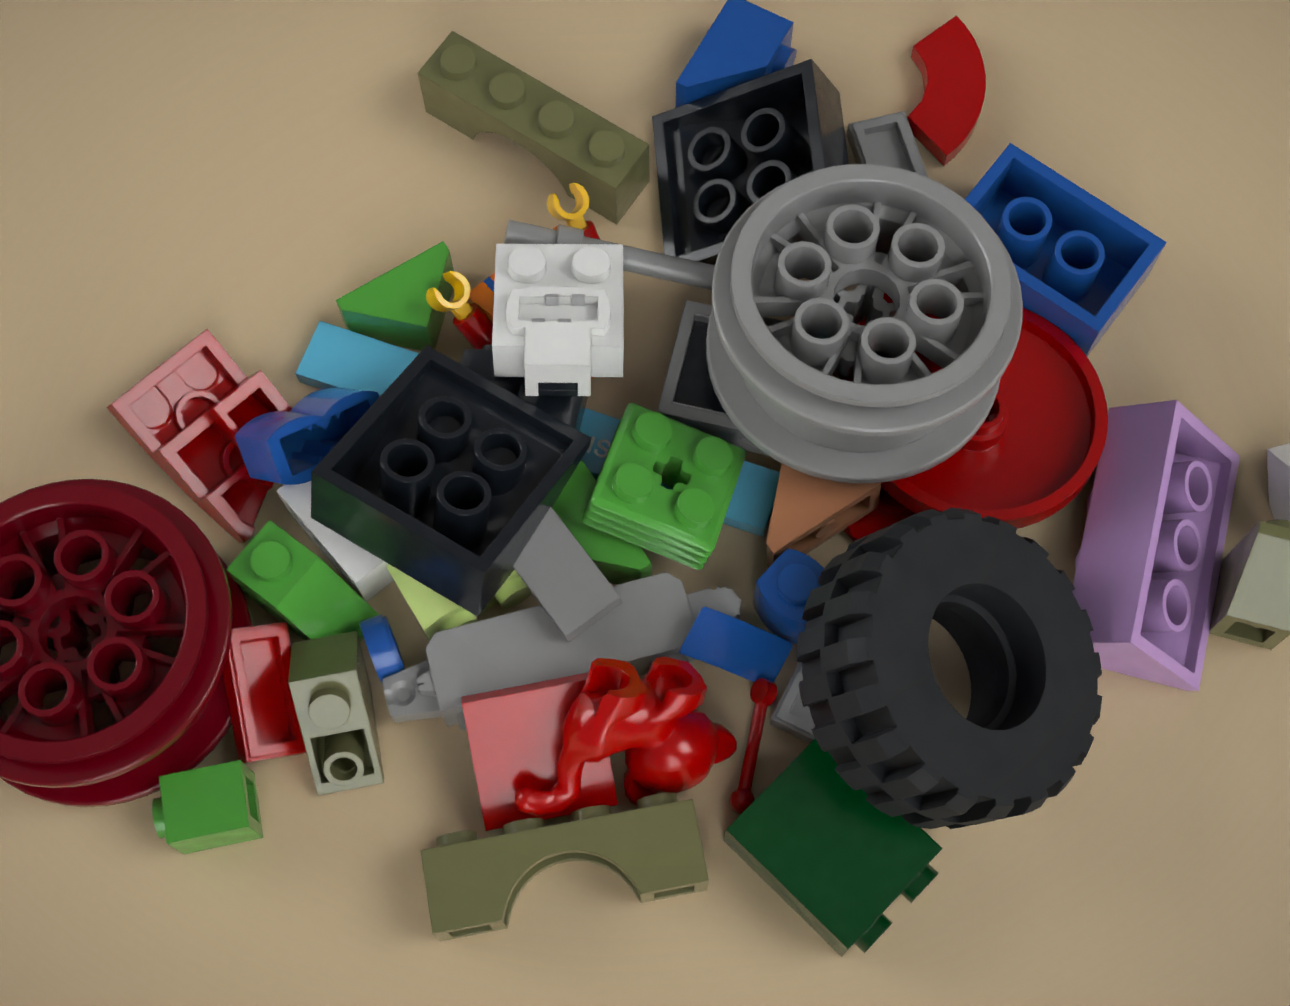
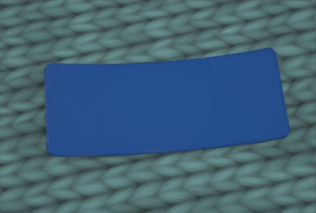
(735, 646)

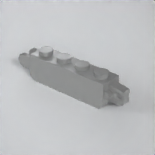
(532, 649)

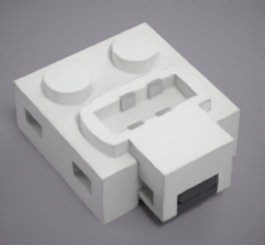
(558, 315)

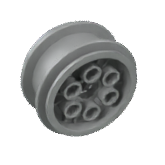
(888, 236)

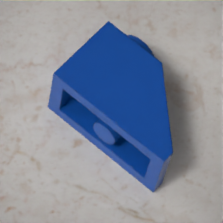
(736, 49)

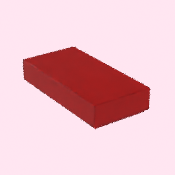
(260, 694)

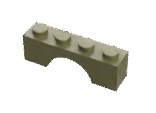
(486, 94)
(478, 880)

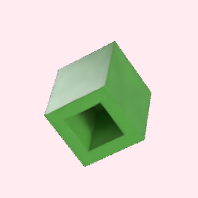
(208, 807)

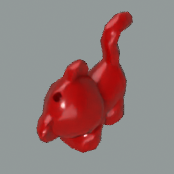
(652, 719)

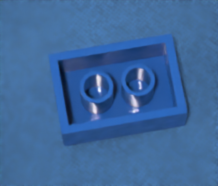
(1068, 247)

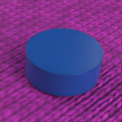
(382, 646)

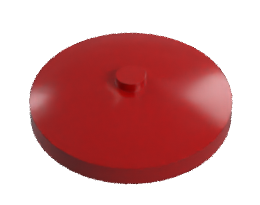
(1033, 443)

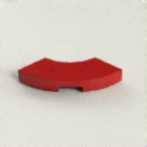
(952, 89)

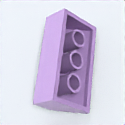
(1155, 542)

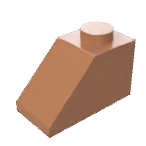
(814, 510)

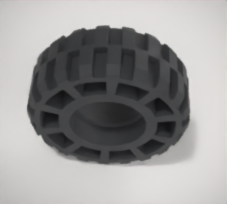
(876, 687)

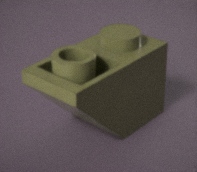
(1255, 588)
(336, 712)

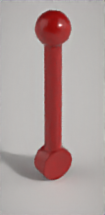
(763, 695)

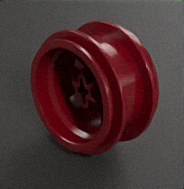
(169, 706)

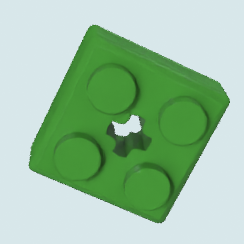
(666, 521)

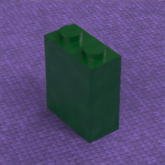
(832, 851)

